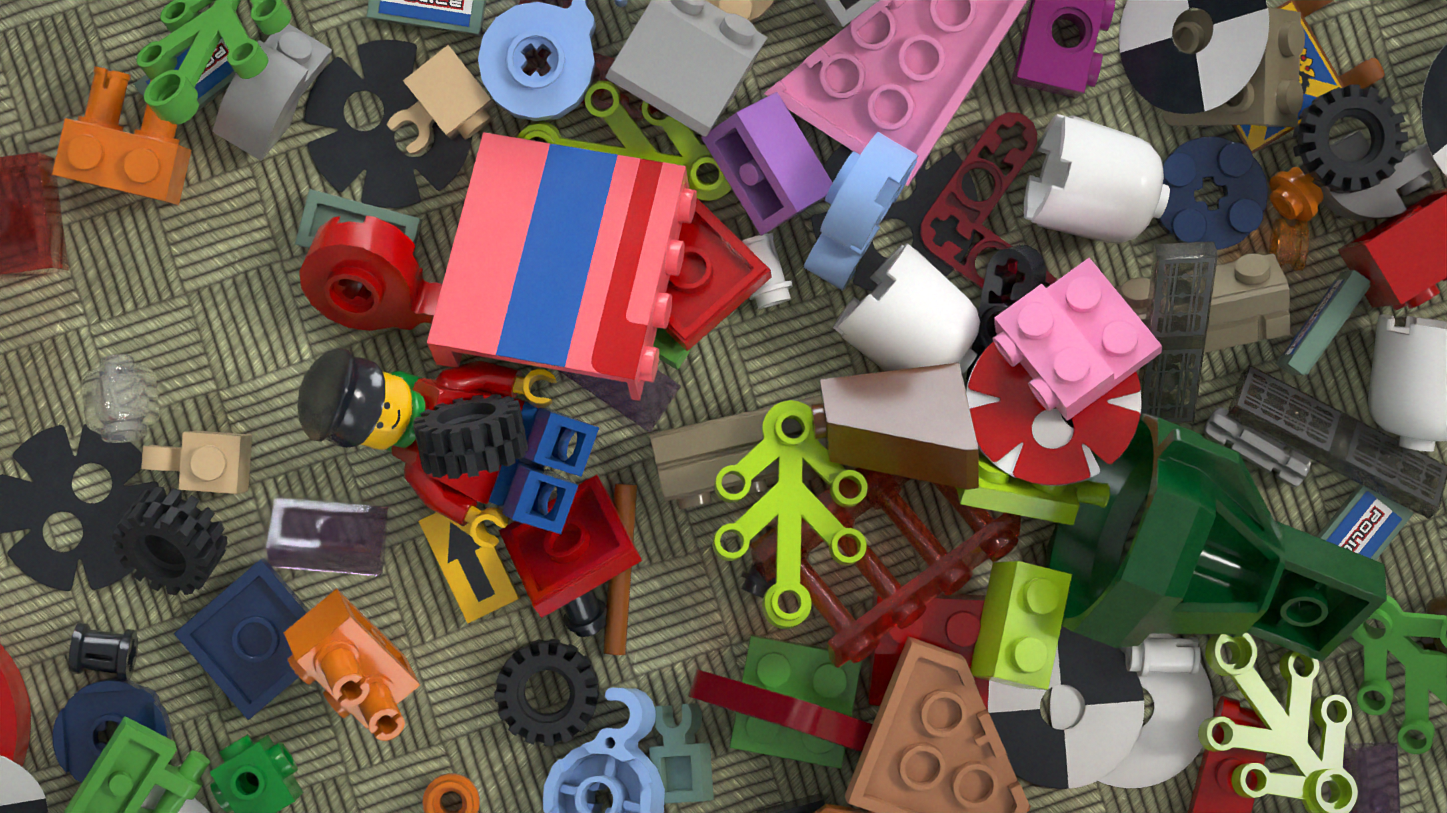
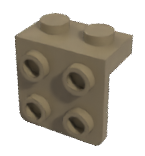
(1273, 91)

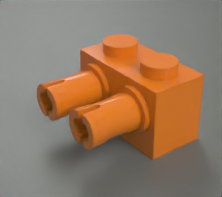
(104, 156)
(353, 664)

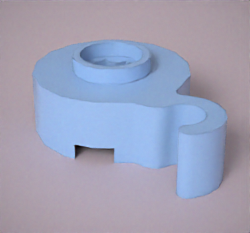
(538, 26)
(858, 204)
(609, 762)

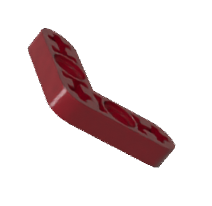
(972, 214)
(780, 710)

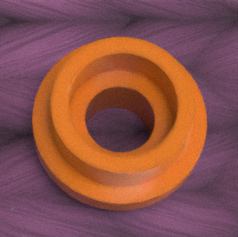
(1295, 194)
(451, 782)

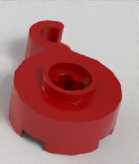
(367, 276)

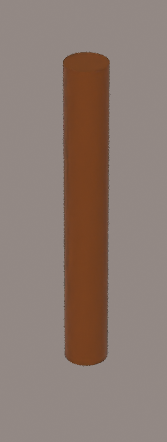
(619, 586)

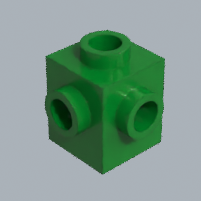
(272, 766)

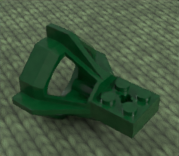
(1203, 555)

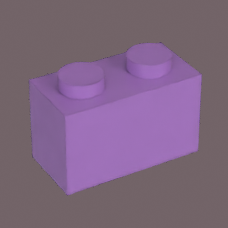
(768, 163)

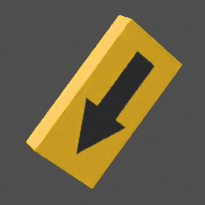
(472, 571)

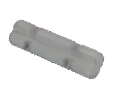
(1257, 448)

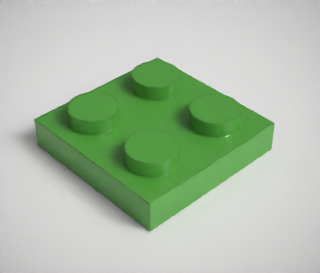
(800, 673)

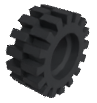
(1383, 129)
(470, 436)
(170, 541)
(540, 726)

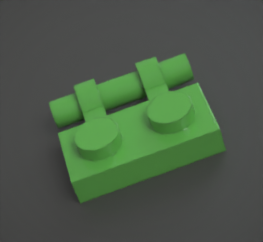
(129, 770)

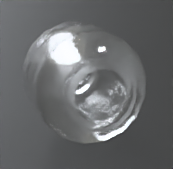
(120, 399)

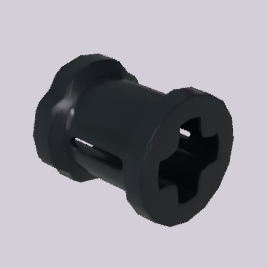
(103, 651)

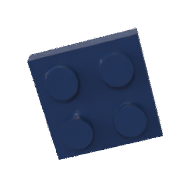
(243, 640)

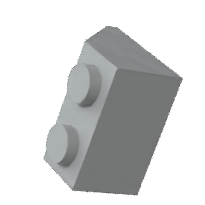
(687, 60)

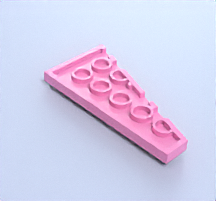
(898, 71)

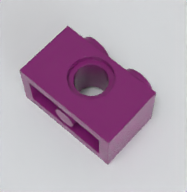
(1054, 68)

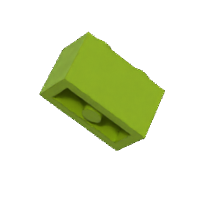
(1020, 625)

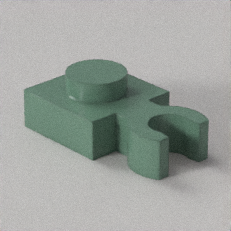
(680, 762)

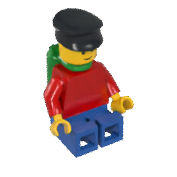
(360, 404)

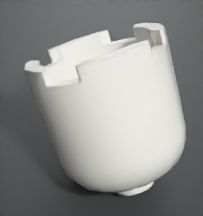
(1095, 182)
(911, 317)
(1410, 381)

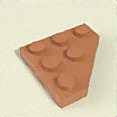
(934, 744)

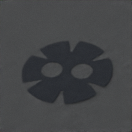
(348, 151)
(911, 211)
(29, 504)

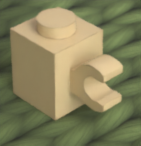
(445, 96)
(205, 461)

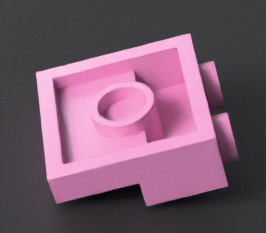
(1074, 339)

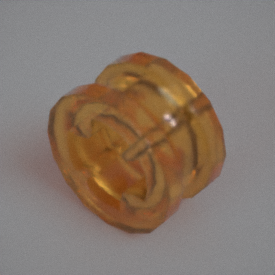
(1290, 243)

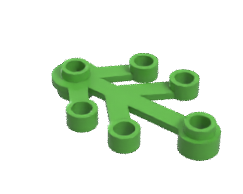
(173, 91)
(1423, 668)

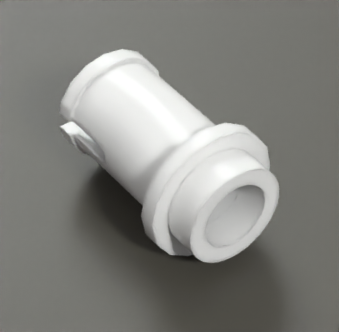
(775, 289)
(1164, 656)

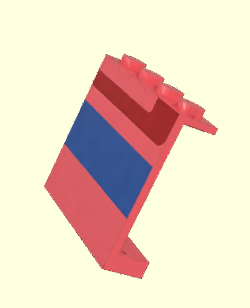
(563, 260)

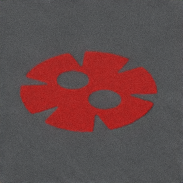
(1007, 423)

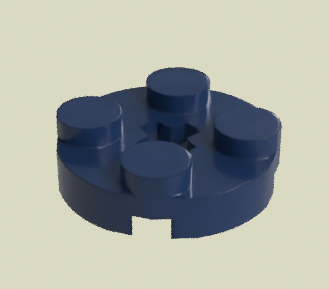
(1228, 166)
(88, 713)

